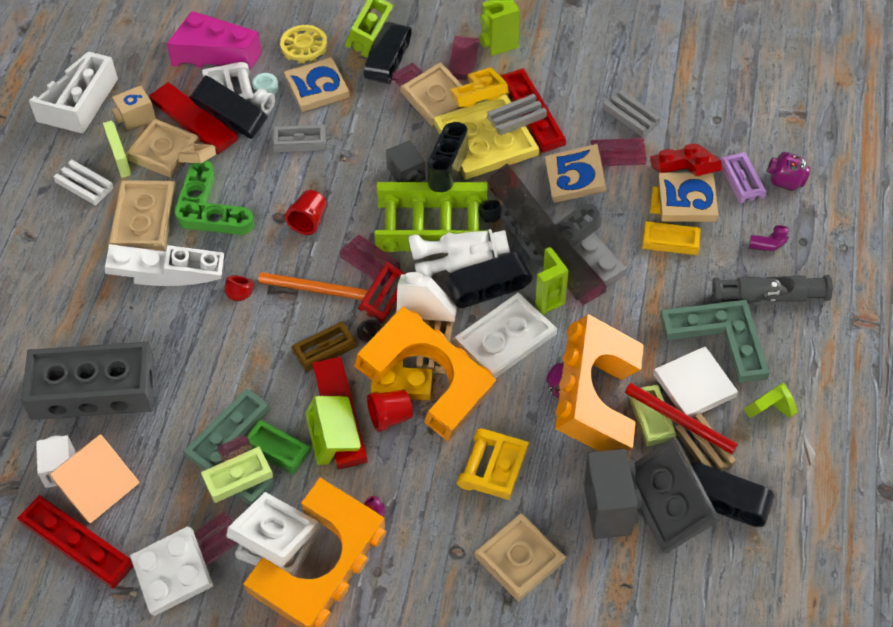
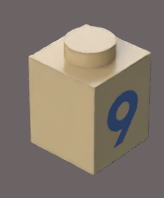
(133, 108)

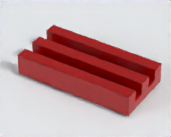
(372, 310)

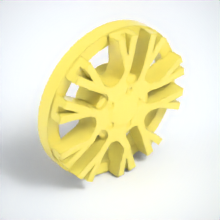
(303, 43)

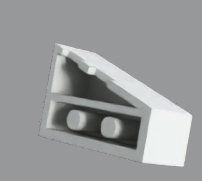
(77, 95)

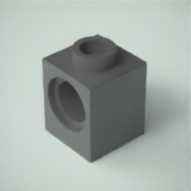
(405, 163)

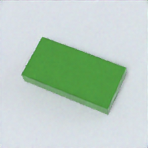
(279, 446)

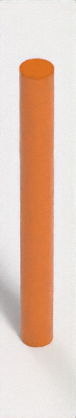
(312, 286)

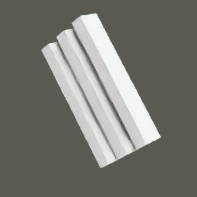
(74, 172)

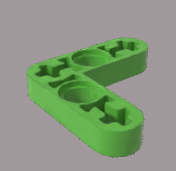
(199, 205)

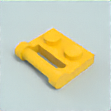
(502, 467)

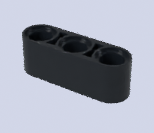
(387, 52)
(228, 107)
(447, 157)
(488, 280)
(735, 496)

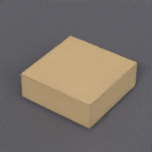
(196, 153)

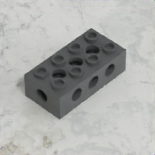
(88, 380)

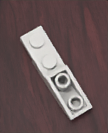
(170, 268)

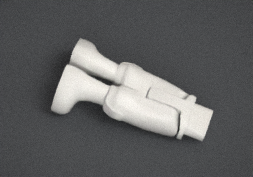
(462, 250)

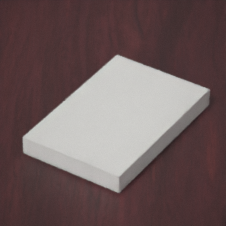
(505, 335)

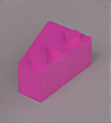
(213, 42)

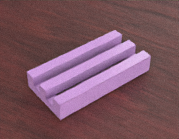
(740, 181)

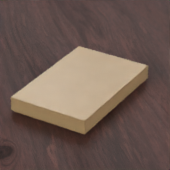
(143, 214)

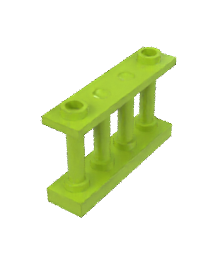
(420, 196)

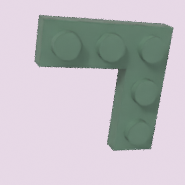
(724, 318)
(229, 425)

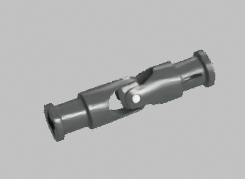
(757, 289)

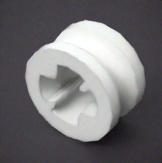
(263, 100)

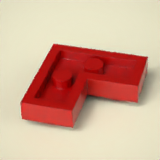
(692, 157)

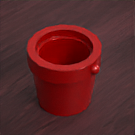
(306, 212)
(389, 408)

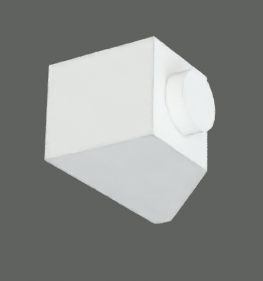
(424, 297)

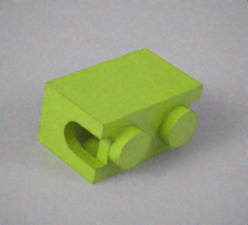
(368, 26)
(499, 26)

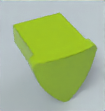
(779, 397)

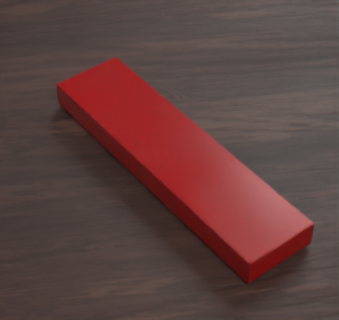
(192, 117)
(544, 131)
(333, 382)
(76, 541)

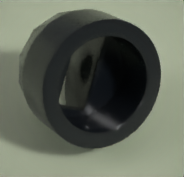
(490, 211)
(371, 326)

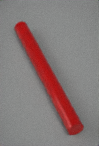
(681, 418)

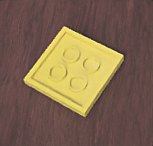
(486, 147)

